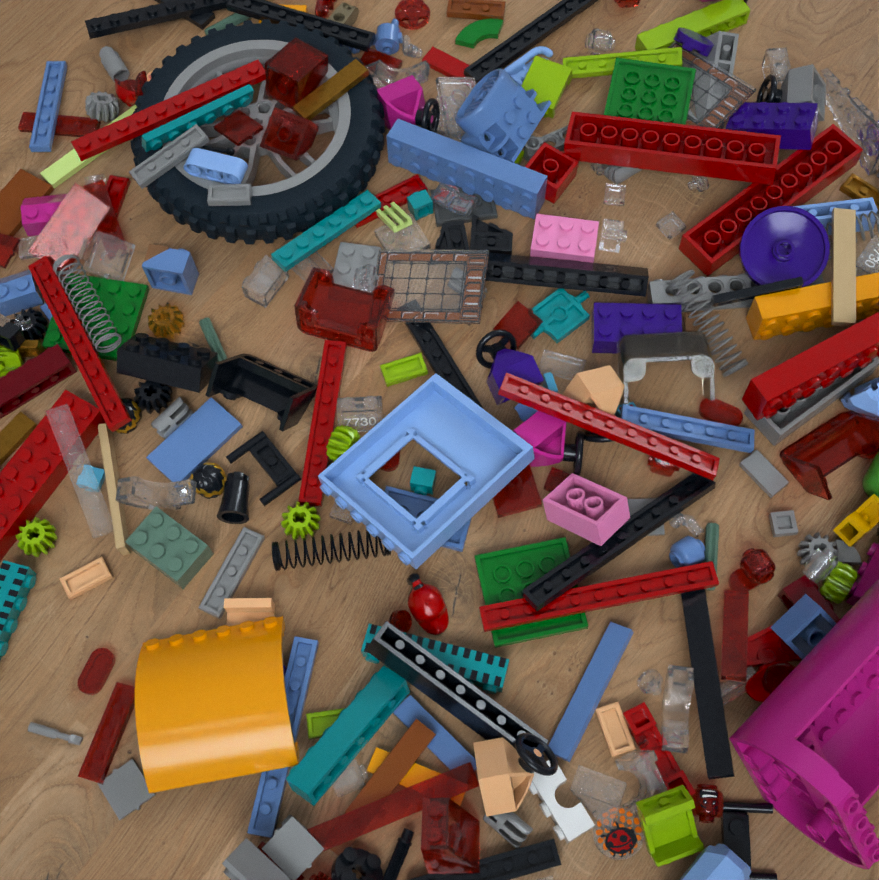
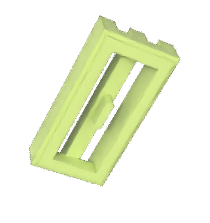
(401, 218)

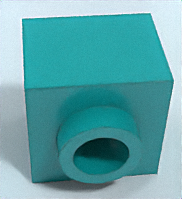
(420, 204)
(423, 480)

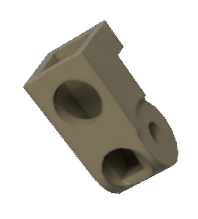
(345, 14)

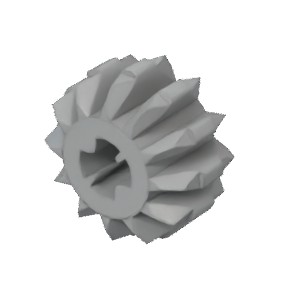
(102, 106)
(811, 544)

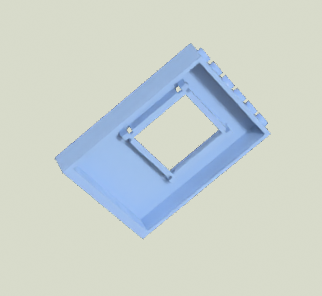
(456, 434)

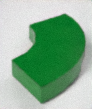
(479, 31)

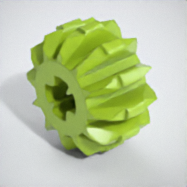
(341, 441)
(304, 513)
(28, 540)
(838, 583)

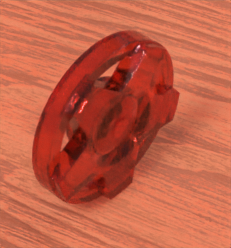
(412, 12)

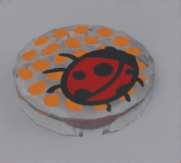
(624, 838)

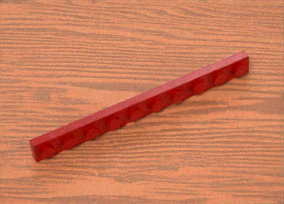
(167, 110)
(80, 345)
(609, 426)
(602, 596)

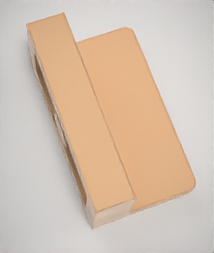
(248, 609)

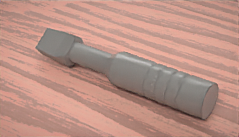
(53, 733)

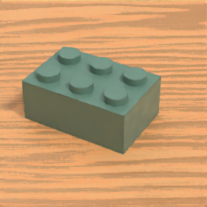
(169, 547)

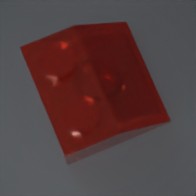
(288, 134)

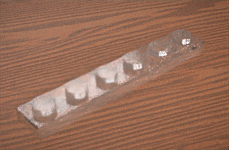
(80, 470)

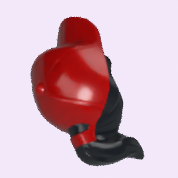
(427, 606)

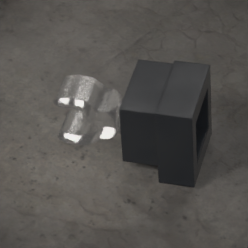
(12, 335)

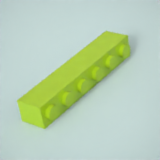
(715, 17)

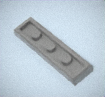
(168, 156)
(231, 572)

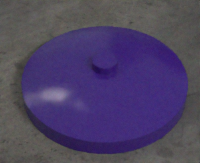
(784, 246)

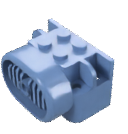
(499, 115)

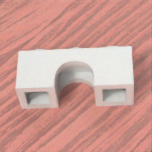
(568, 821)

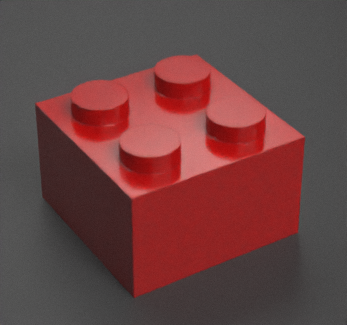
(557, 166)

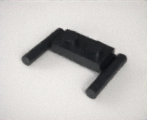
(271, 461)
(736, 831)

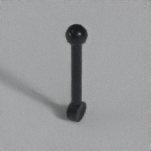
(230, 151)

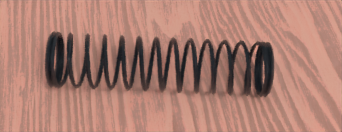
(277, 561)

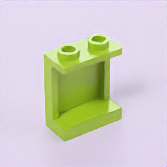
(548, 81)
(669, 825)

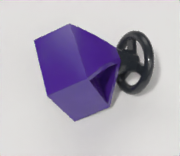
(505, 361)

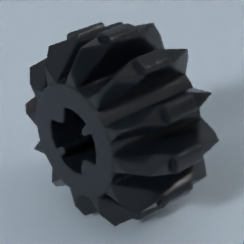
(38, 327)
(152, 396)

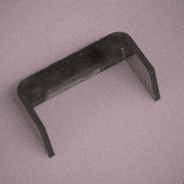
(638, 349)

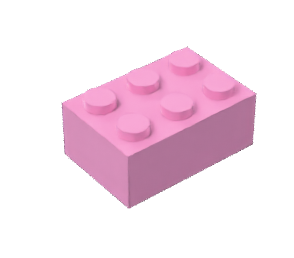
(564, 238)
(586, 509)

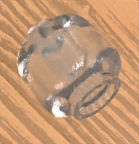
(599, 42)

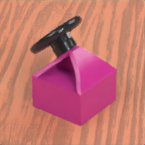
(406, 102)
(548, 441)

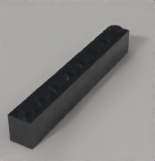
(567, 274)
(446, 687)

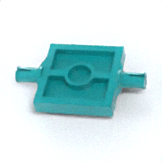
(560, 314)

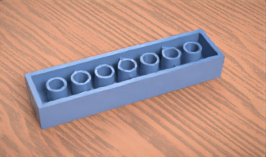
(466, 167)

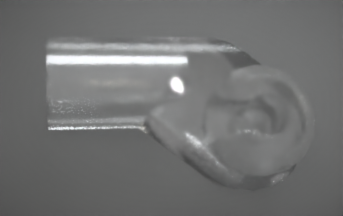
(410, 49)
(688, 521)

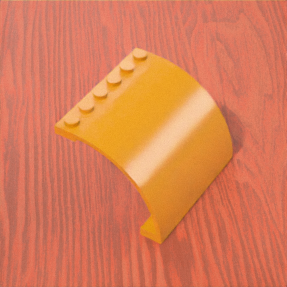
(213, 705)

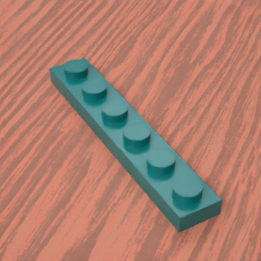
(206, 114)
(325, 231)

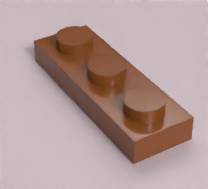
(476, 9)

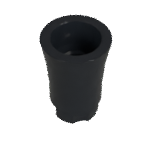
(235, 499)

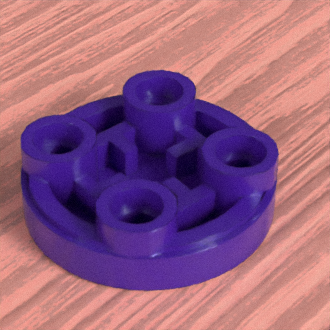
(692, 40)

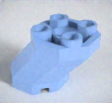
(865, 399)
(717, 864)

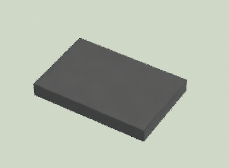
(483, 210)

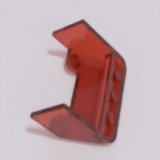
(829, 448)

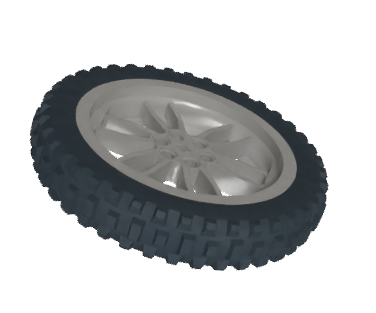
(303, 197)

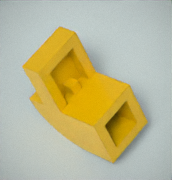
(859, 522)

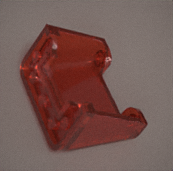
(342, 312)

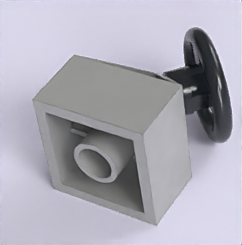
(799, 86)

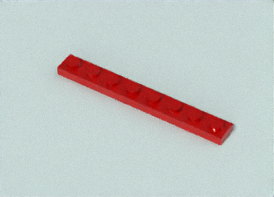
(322, 421)

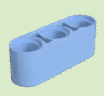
(215, 166)

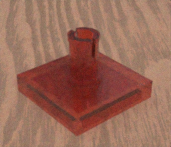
(518, 495)

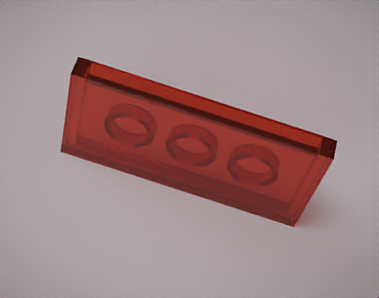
(70, 224)

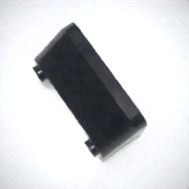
(264, 384)

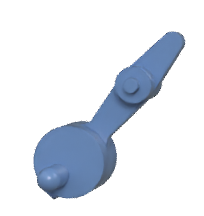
(386, 38)

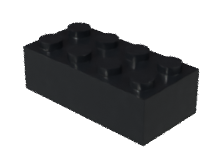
(166, 362)

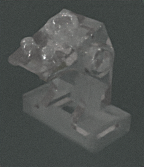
(644, 767)

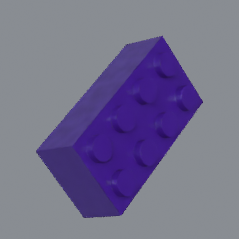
(792, 121)
(615, 320)

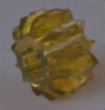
(166, 321)

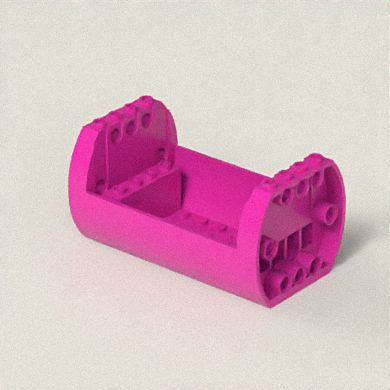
(819, 738)

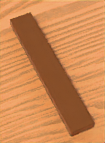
(391, 770)

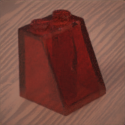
(295, 72)
(449, 837)

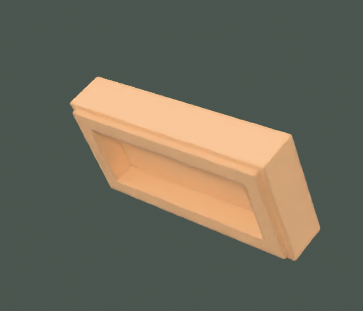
(86, 578)
(614, 729)

